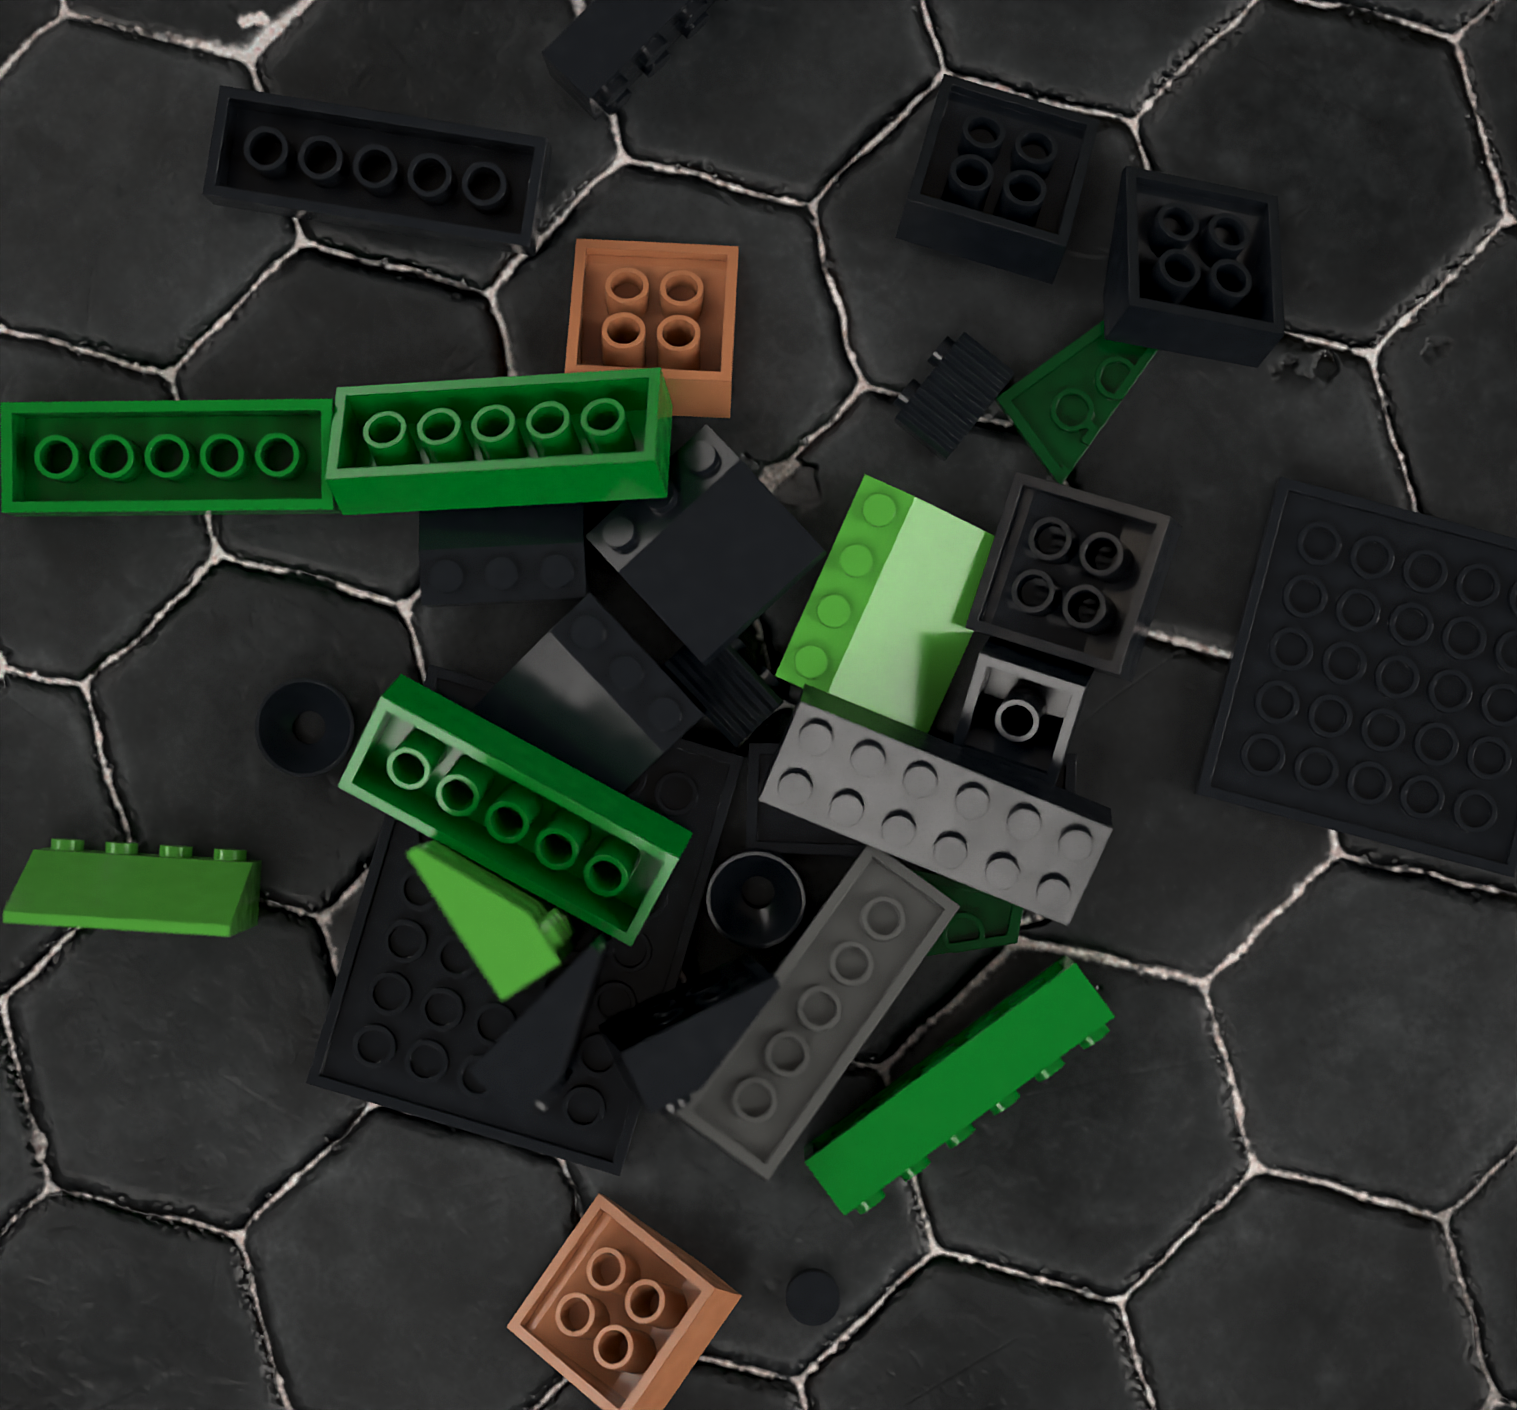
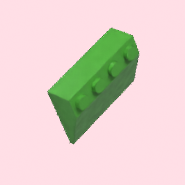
(890, 606)
(137, 889)
(502, 924)

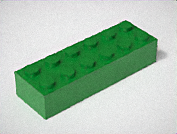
(500, 442)
(166, 457)
(514, 809)
(957, 1085)

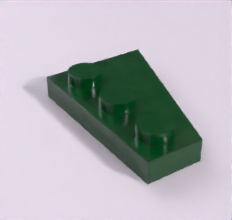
(1072, 398)
(980, 920)

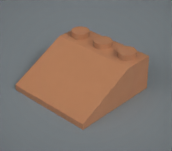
(654, 310)
(623, 1311)

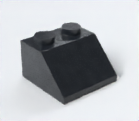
(1022, 708)

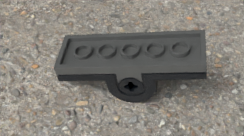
(829, 1001)

